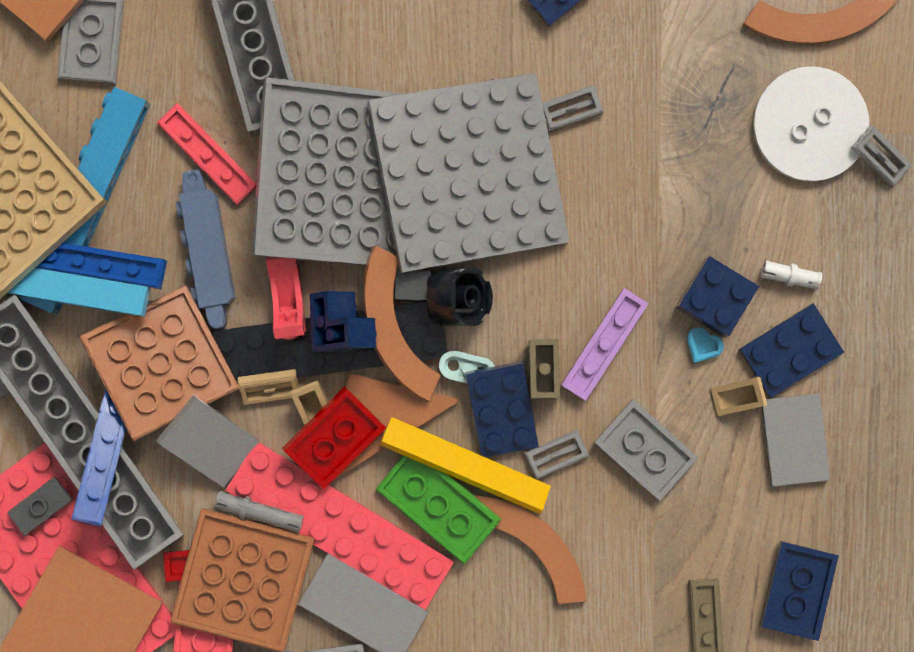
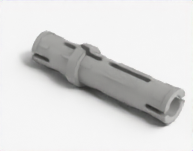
(260, 512)

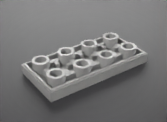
(362, 607)

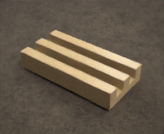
(268, 386)

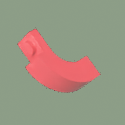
(287, 298)

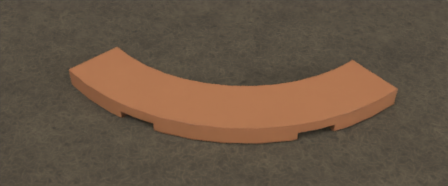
(815, 28)
(391, 345)
(546, 545)

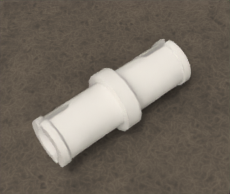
(791, 275)

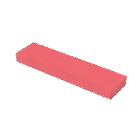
(207, 154)

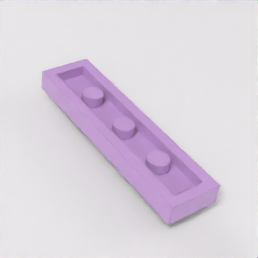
(604, 344)

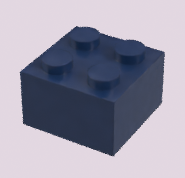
(717, 296)

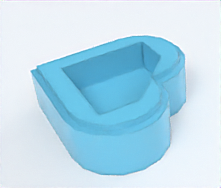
(702, 345)

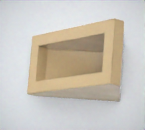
(739, 396)
(309, 400)

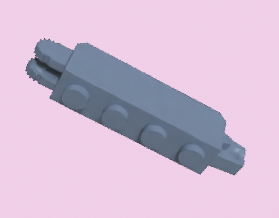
(207, 248)

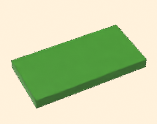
(439, 506)

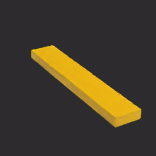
(465, 465)

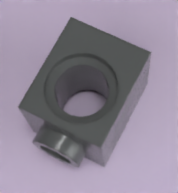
(411, 286)

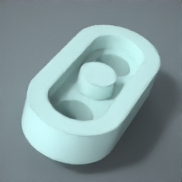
(466, 363)

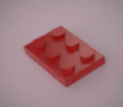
(334, 437)

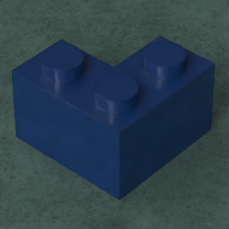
(335, 323)

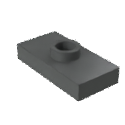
(40, 506)

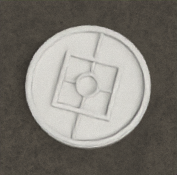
(810, 123)

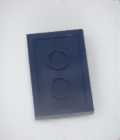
(791, 350)
(502, 409)
(799, 590)

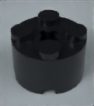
(458, 297)

